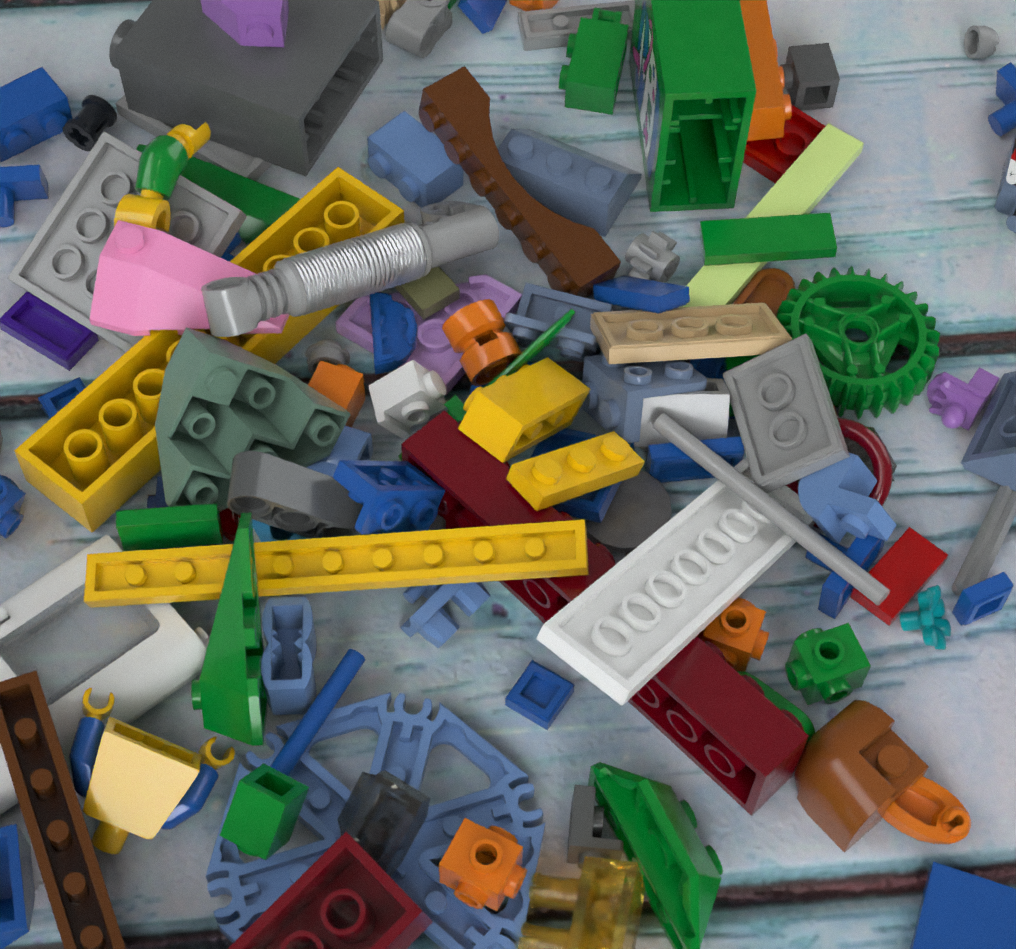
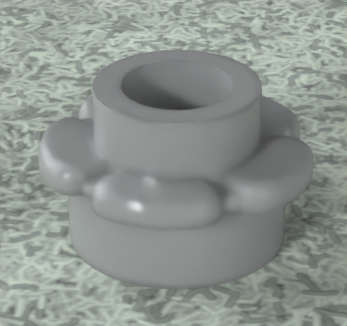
(327, 351)

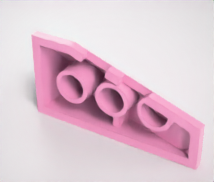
(156, 283)

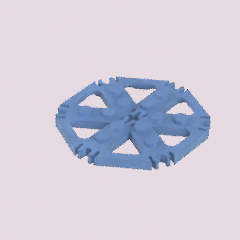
(404, 752)

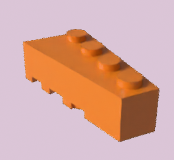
(770, 104)

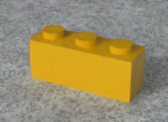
(522, 408)

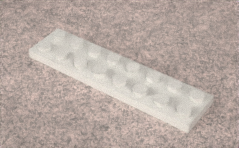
(668, 589)

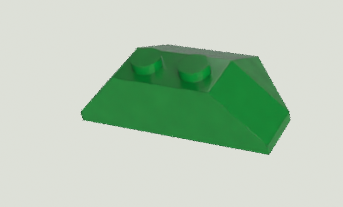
(661, 836)

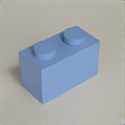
(413, 161)

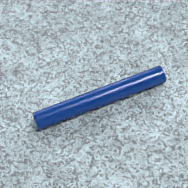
(318, 712)

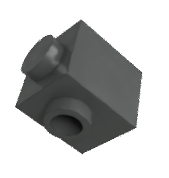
(811, 76)

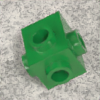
(827, 664)

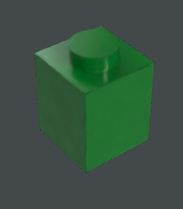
(264, 811)

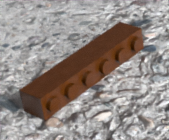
(54, 818)

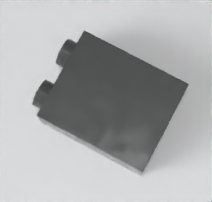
(253, 98)

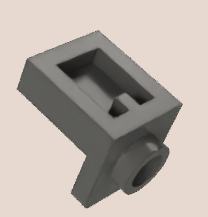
(586, 829)

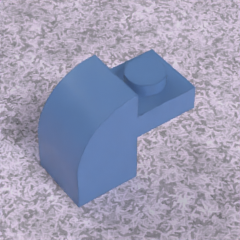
(840, 501)

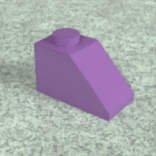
(250, 21)

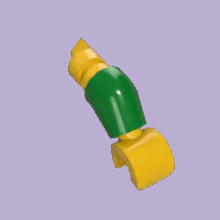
(158, 174)

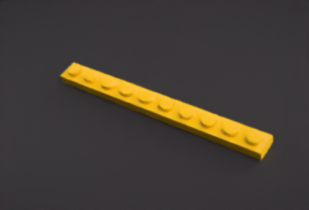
(343, 563)

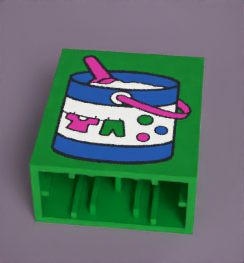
(691, 100)

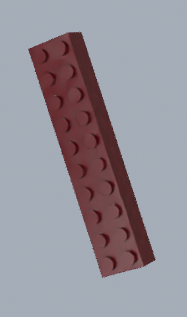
(694, 699)

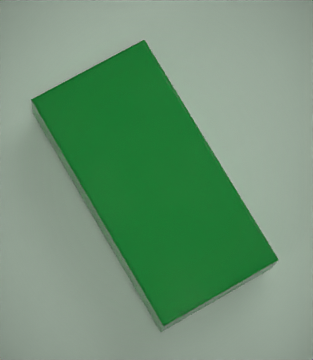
(169, 527)

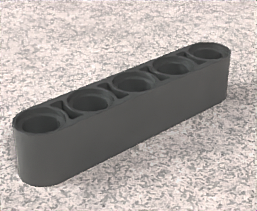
(294, 497)

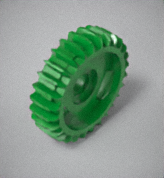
(857, 370)

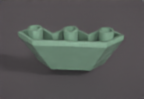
(232, 402)

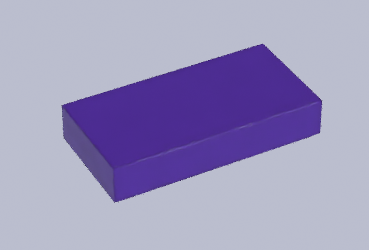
(48, 331)

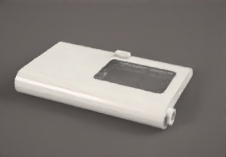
(124, 650)

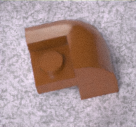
(854, 772)

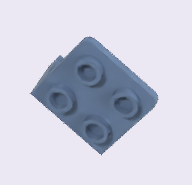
(543, 307)
(620, 389)

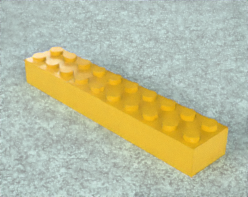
(106, 439)

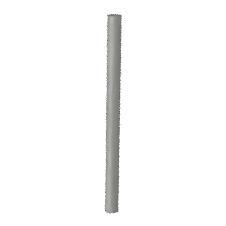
(772, 509)

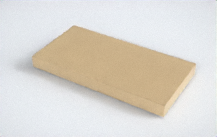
(687, 333)

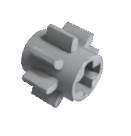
(652, 257)

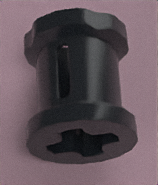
(90, 122)

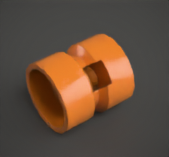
(480, 337)

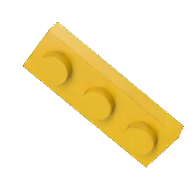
(574, 470)

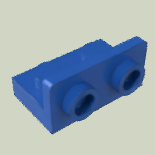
(392, 495)

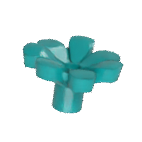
(928, 618)

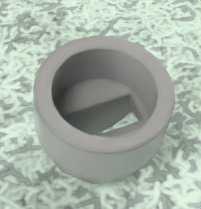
(980, 42)

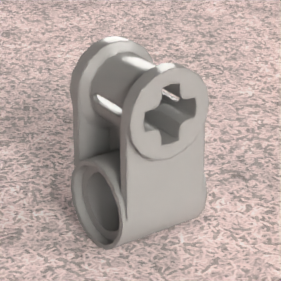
(419, 25)

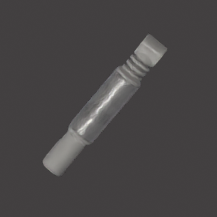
(350, 268)

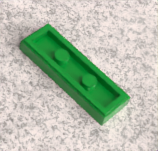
(767, 239)

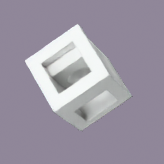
(407, 397)

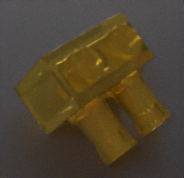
(604, 904)

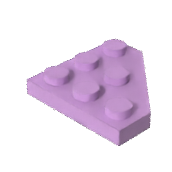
(432, 345)

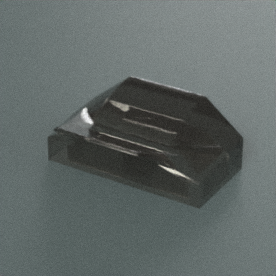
(384, 817)

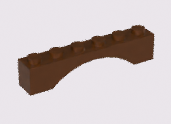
(565, 251)

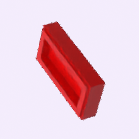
(904, 572)

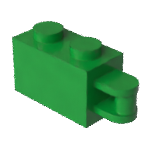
(595, 62)

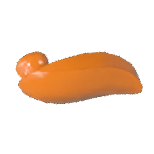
(929, 814)

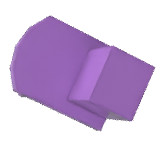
(958, 401)

